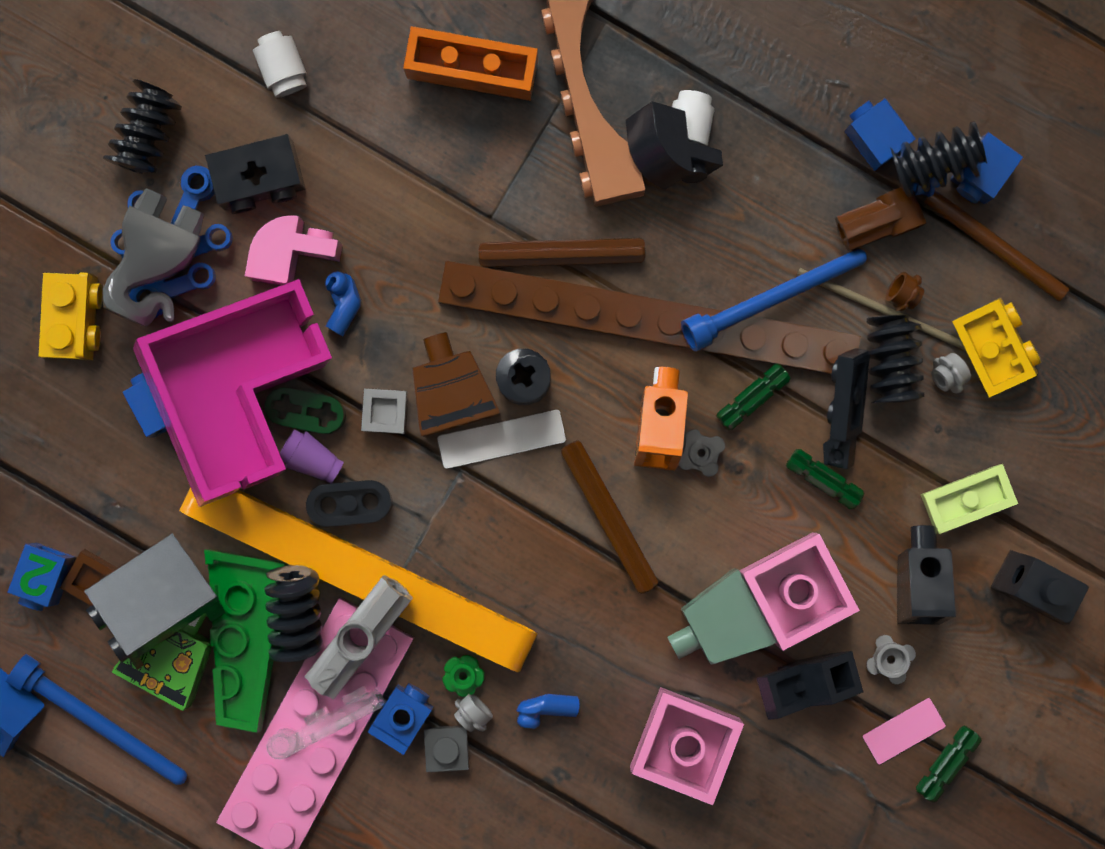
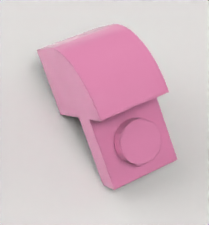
(277, 247)

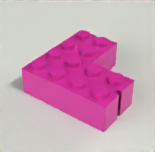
(208, 380)

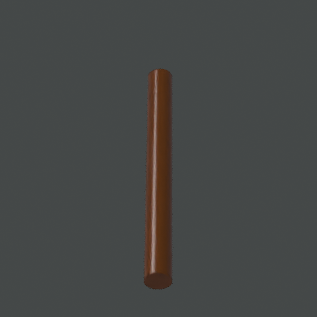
(997, 245)

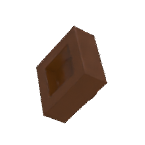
(84, 573)

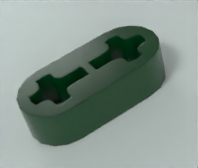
(302, 420)

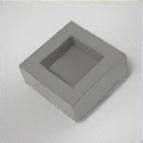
(384, 411)

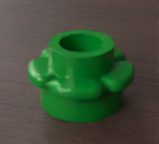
(465, 664)

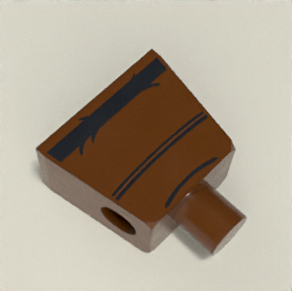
(450, 389)

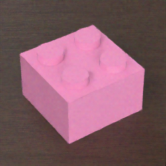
(799, 590)
(686, 746)

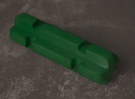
(753, 397)
(825, 479)
(948, 764)

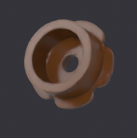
(905, 292)

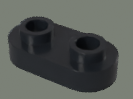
(349, 502)

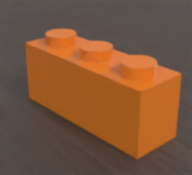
(470, 63)

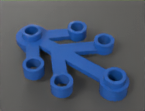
(191, 199)

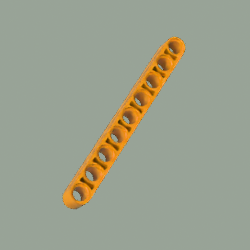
(360, 570)

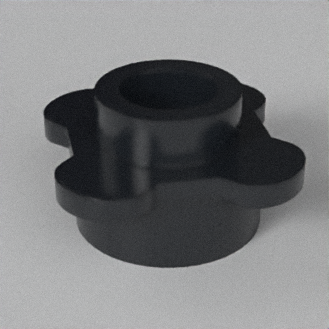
(712, 448)

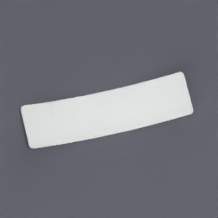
(501, 439)

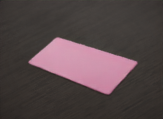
(904, 731)

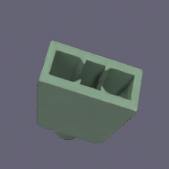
(722, 622)

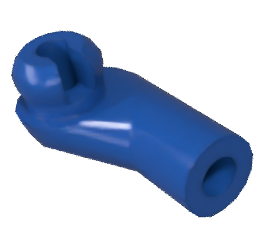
(345, 299)
(546, 704)

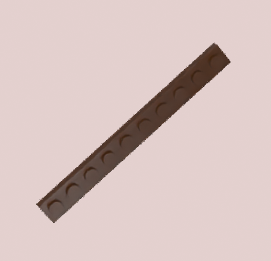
(637, 317)

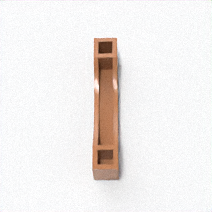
(609, 166)

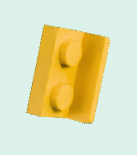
(69, 316)
(997, 347)

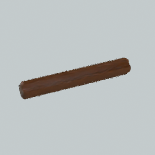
(562, 252)
(609, 516)

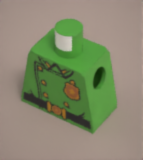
(172, 667)

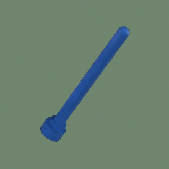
(702, 329)
(31, 677)

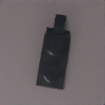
(847, 408)

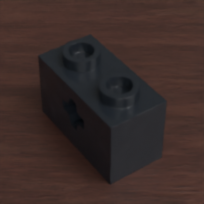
(233, 167)

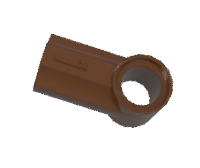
(889, 215)

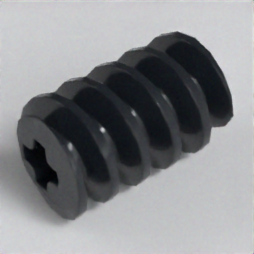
(143, 128)
(940, 159)
(895, 358)
(527, 360)
(295, 613)

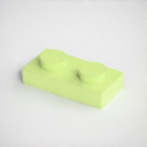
(969, 499)

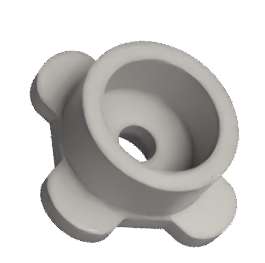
(897, 670)

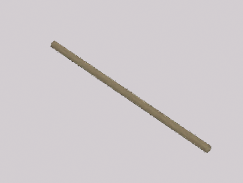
(887, 311)

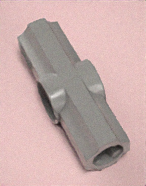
(342, 655)

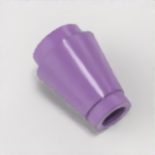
(310, 457)

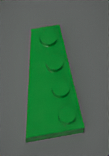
(241, 638)

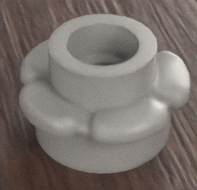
(950, 373)
(472, 713)

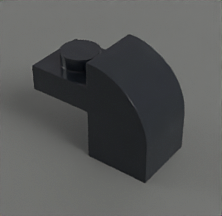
(663, 150)
(809, 683)

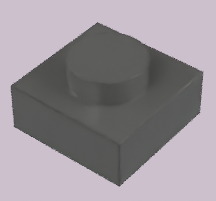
(446, 748)

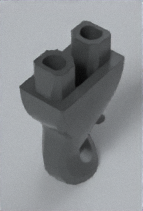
(151, 254)

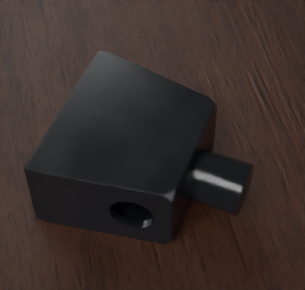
(1040, 587)
(919, 597)

